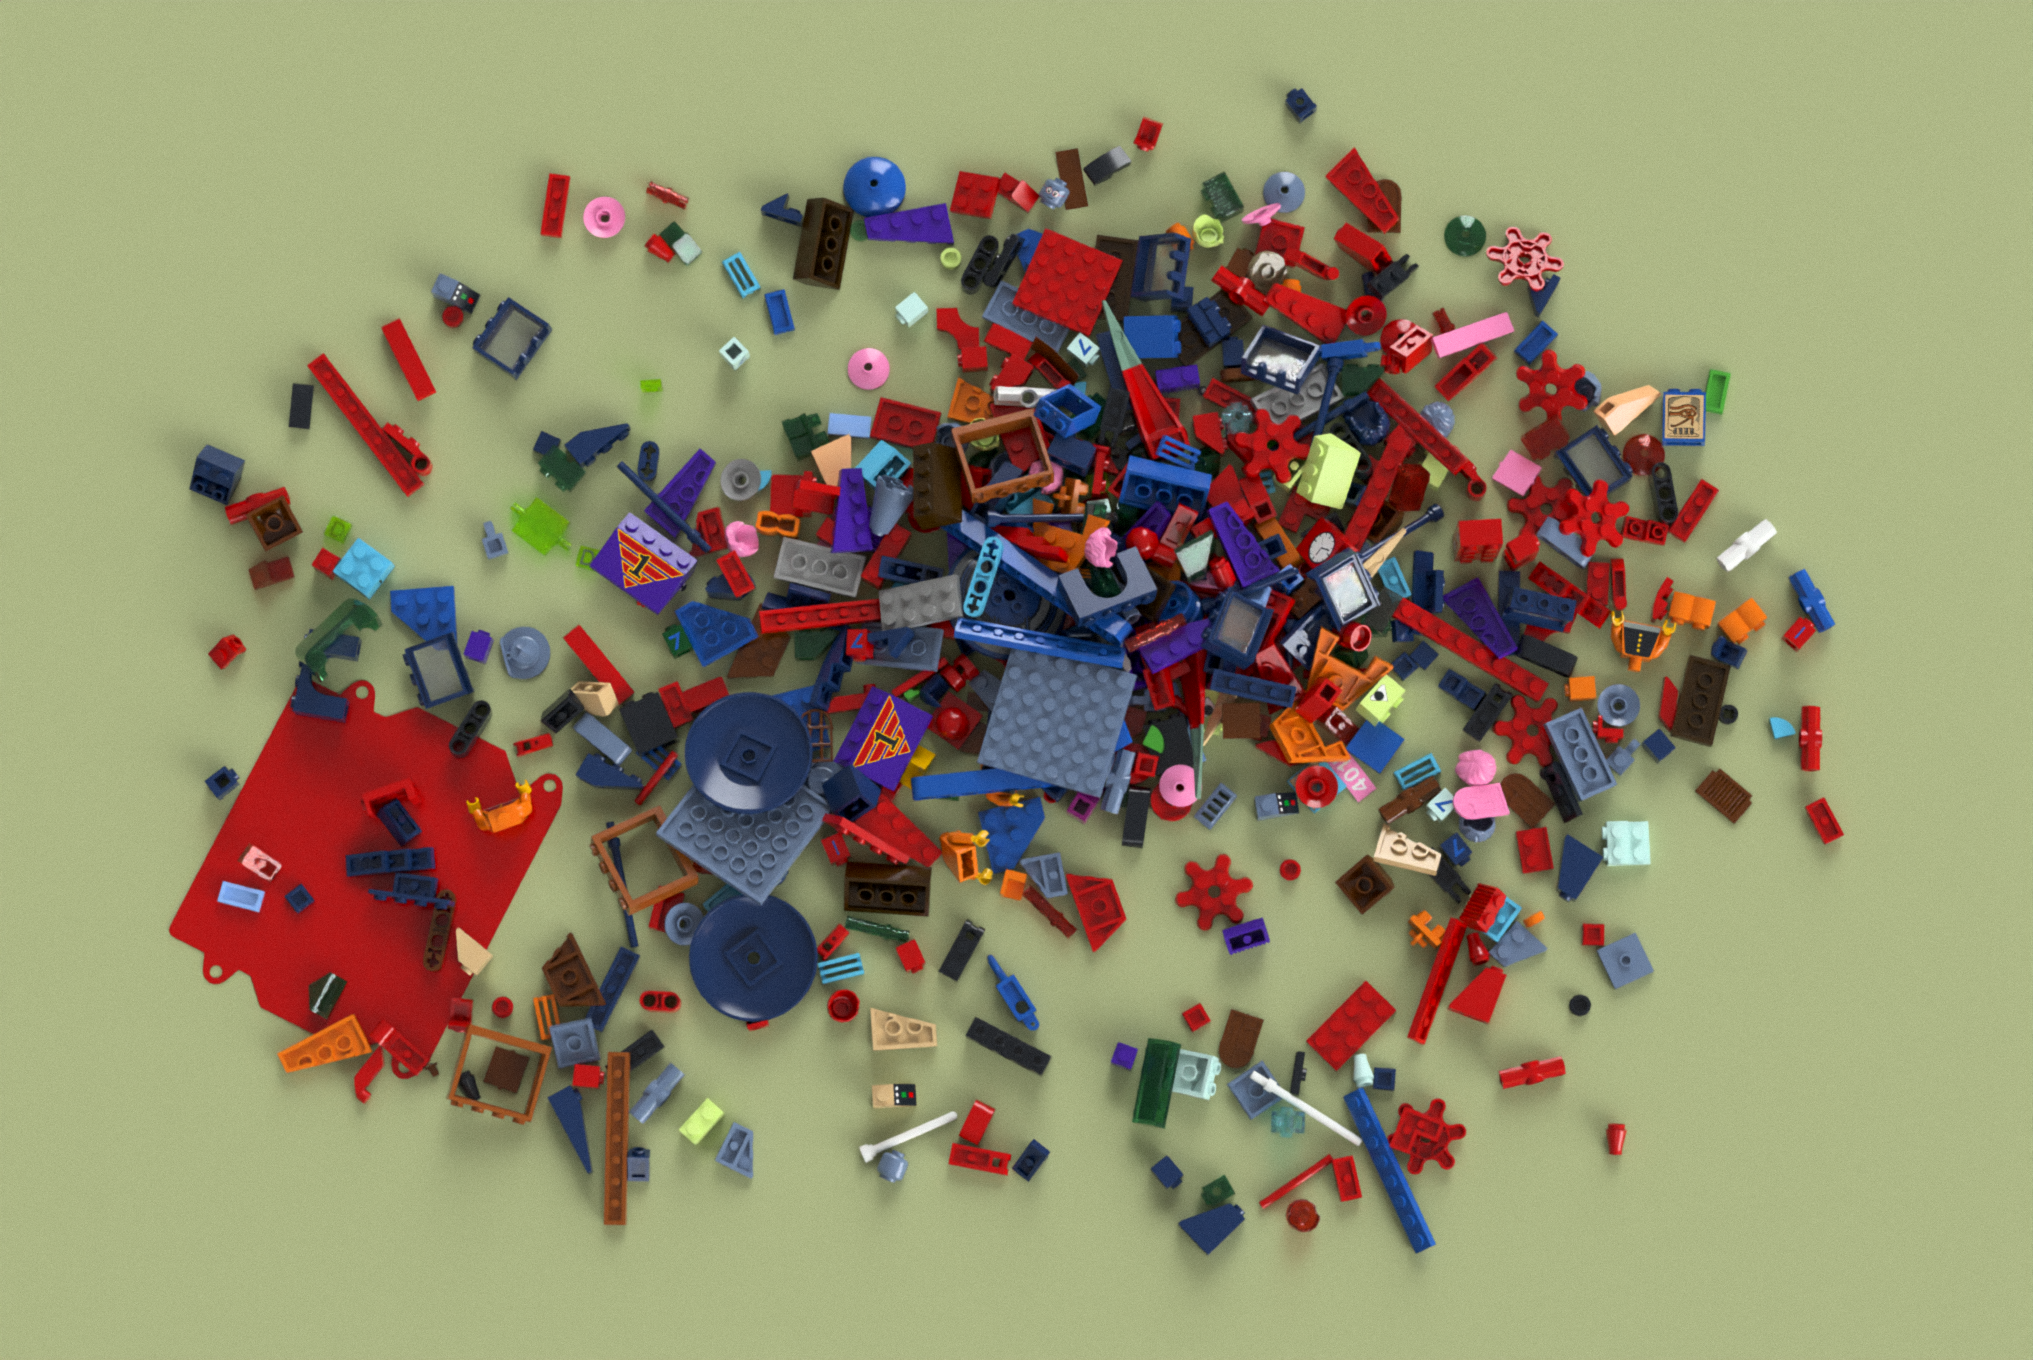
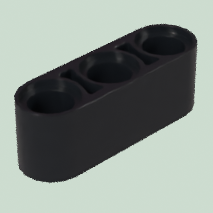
(979, 255)
(1351, 440)
(1667, 484)
(1546, 656)
(470, 719)
(1136, 816)

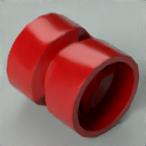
(1354, 636)
(954, 678)

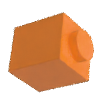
(1580, 689)

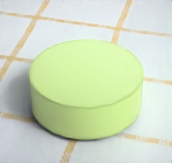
(950, 258)

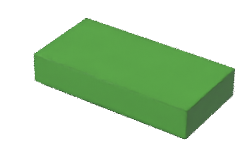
(1716, 391)

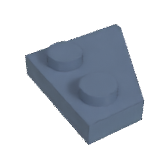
(1047, 874)
(1516, 946)
(737, 1150)

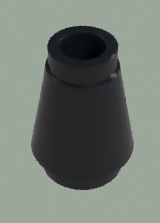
(468, 1086)

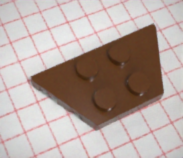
(761, 655)
(571, 977)

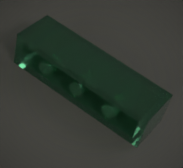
(1156, 1083)

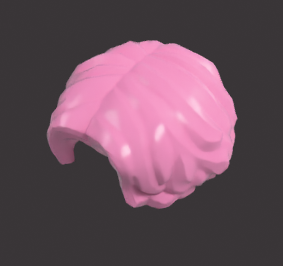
(1036, 467)
(741, 539)
(1100, 548)
(1476, 767)

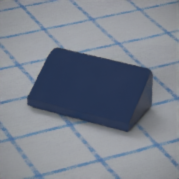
(398, 822)

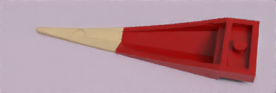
(1282, 605)

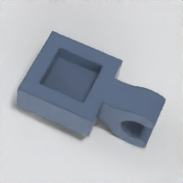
(493, 543)
(1144, 701)
(1621, 758)

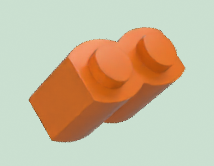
(771, 524)
(1691, 610)
(1742, 621)

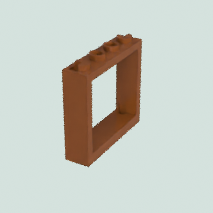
(995, 427)
(615, 882)
(499, 1112)

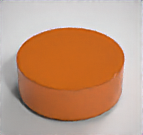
(1533, 919)

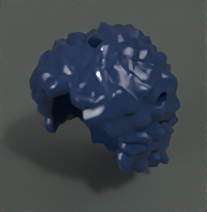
(1368, 423)

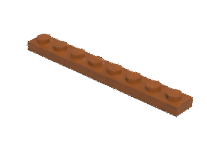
(617, 1138)

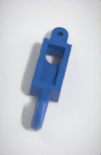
(1348, 349)
(1013, 993)

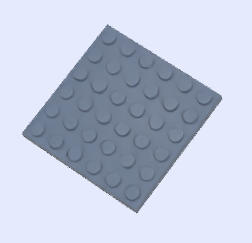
(1057, 720)
(745, 849)

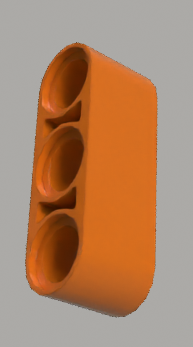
(1270, 528)

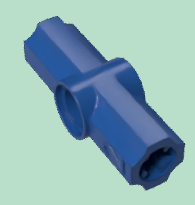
(1811, 601)

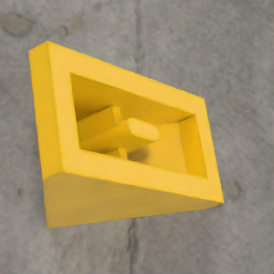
(917, 766)

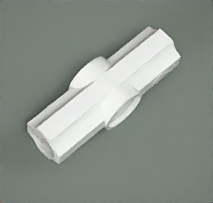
(1014, 395)
(1746, 545)

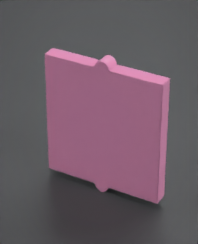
(1516, 473)

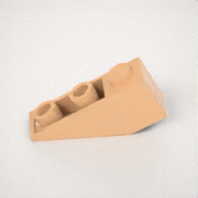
(1621, 409)

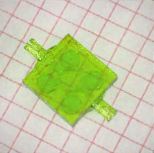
(541, 526)

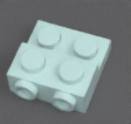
(1626, 843)
(1196, 1074)

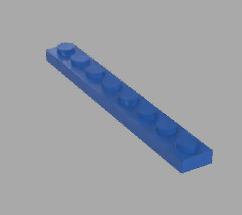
(1039, 642)
(1389, 1170)

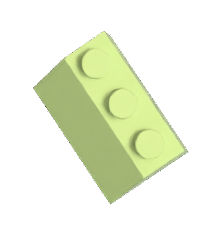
(1328, 471)

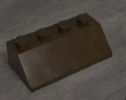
(823, 243)
(936, 485)
(887, 889)

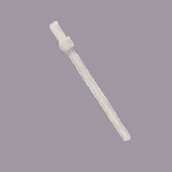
(1270, 1086)

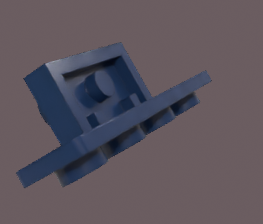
(1427, 584)
(797, 597)
(413, 888)

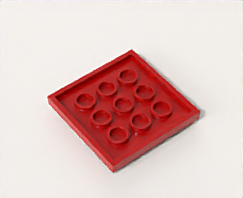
(1067, 282)

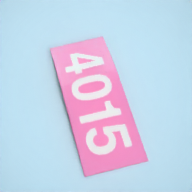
(1353, 777)

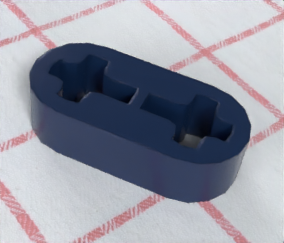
(643, 460)

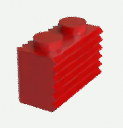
(1482, 907)

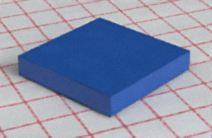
(1374, 745)

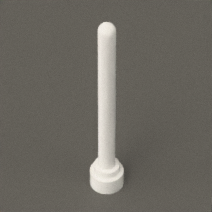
(870, 1151)

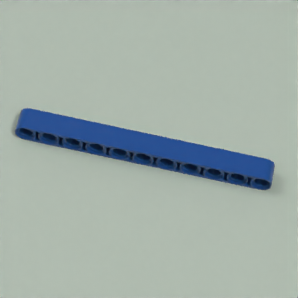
(1031, 573)

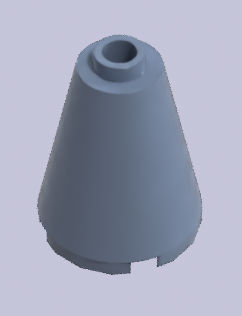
(889, 504)

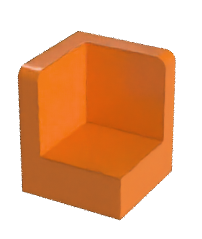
(1013, 884)

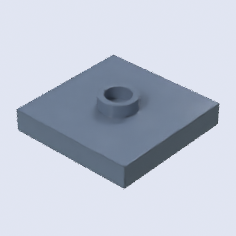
(1625, 961)
(574, 1042)
(1251, 1094)

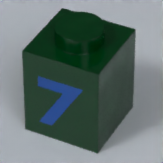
(677, 641)

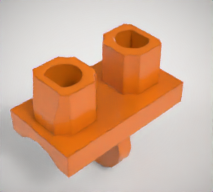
(1069, 496)
(1432, 937)

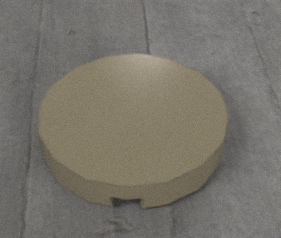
(1266, 270)

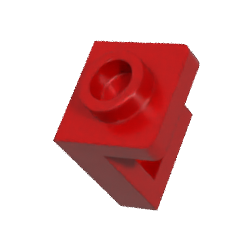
(1148, 134)
(226, 651)
(1610, 735)
(460, 1014)

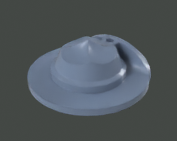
(525, 652)
(820, 773)

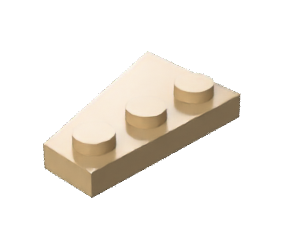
(1401, 852)
(899, 1032)

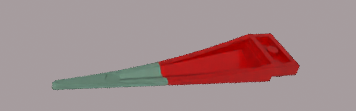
(1149, 407)
(1194, 693)

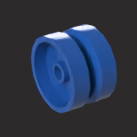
(1183, 601)

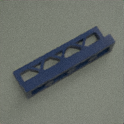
(1251, 688)

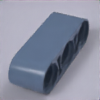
(1565, 545)
(602, 738)

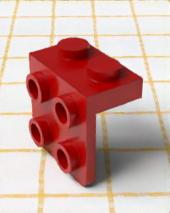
(782, 494)

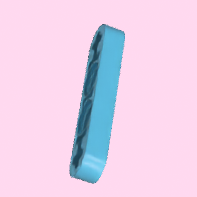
(987, 578)

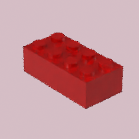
(1477, 540)

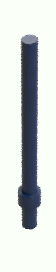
(1347, 406)
(692, 535)
(614, 845)

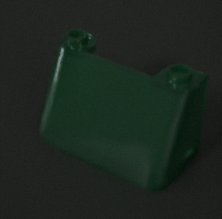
(350, 612)

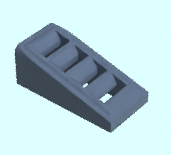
(1221, 787)

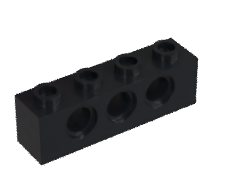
(1008, 1046)

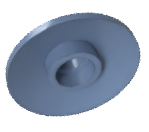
(1289, 201)
(1618, 694)
(690, 915)

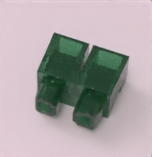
(801, 435)

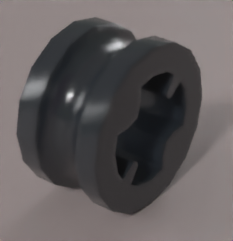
(1727, 721)

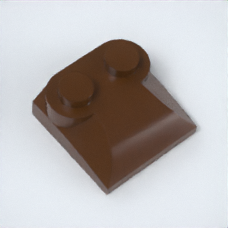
(274, 523)
(1386, 524)
(1365, 884)

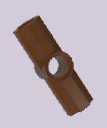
(1410, 800)

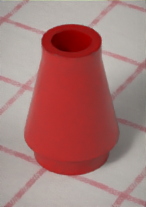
(659, 248)
(1477, 951)
(1615, 1137)

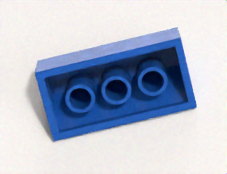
(1155, 481)

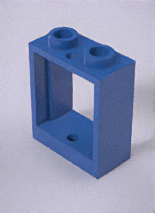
(1067, 396)

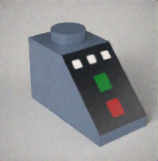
(455, 293)
(1276, 805)

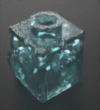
(1234, 425)
(1287, 1122)

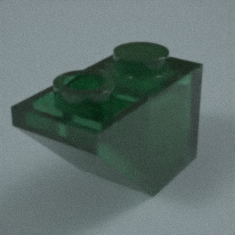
(1359, 379)
(811, 644)

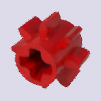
(1391, 364)

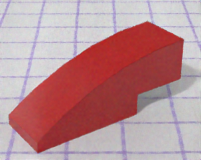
(1466, 371)

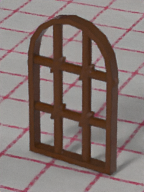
(820, 726)

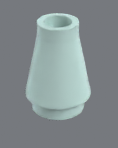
(1362, 1072)

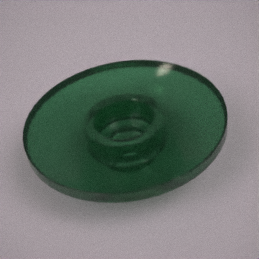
(1462, 245)

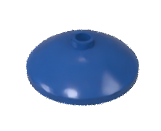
(877, 200)

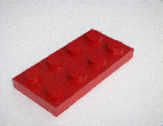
(1351, 1025)

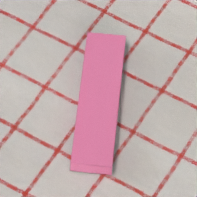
(1472, 335)

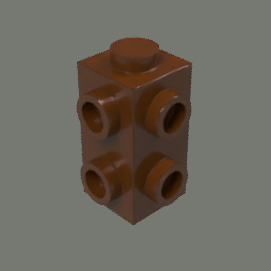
(1304, 598)

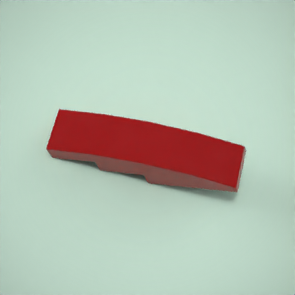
(408, 359)
(1032, 545)
(1561, 587)
(597, 662)
(1159, 683)

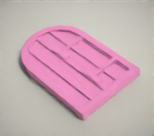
(1480, 802)

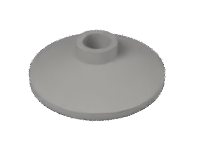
(732, 477)

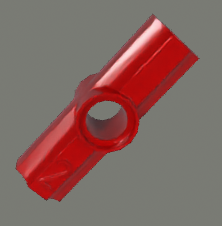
(1240, 290)
(237, 511)
(1810, 738)
(1532, 1072)

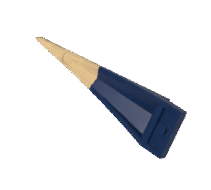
(1303, 637)

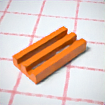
(539, 1017)

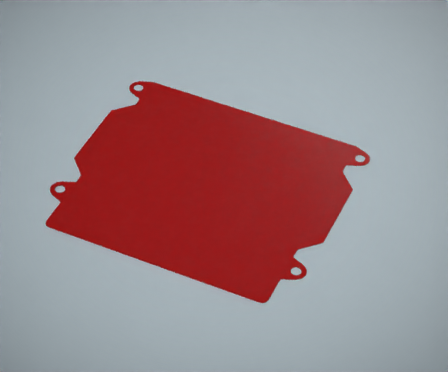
(308, 816)

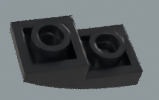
(1107, 164)
(301, 406)

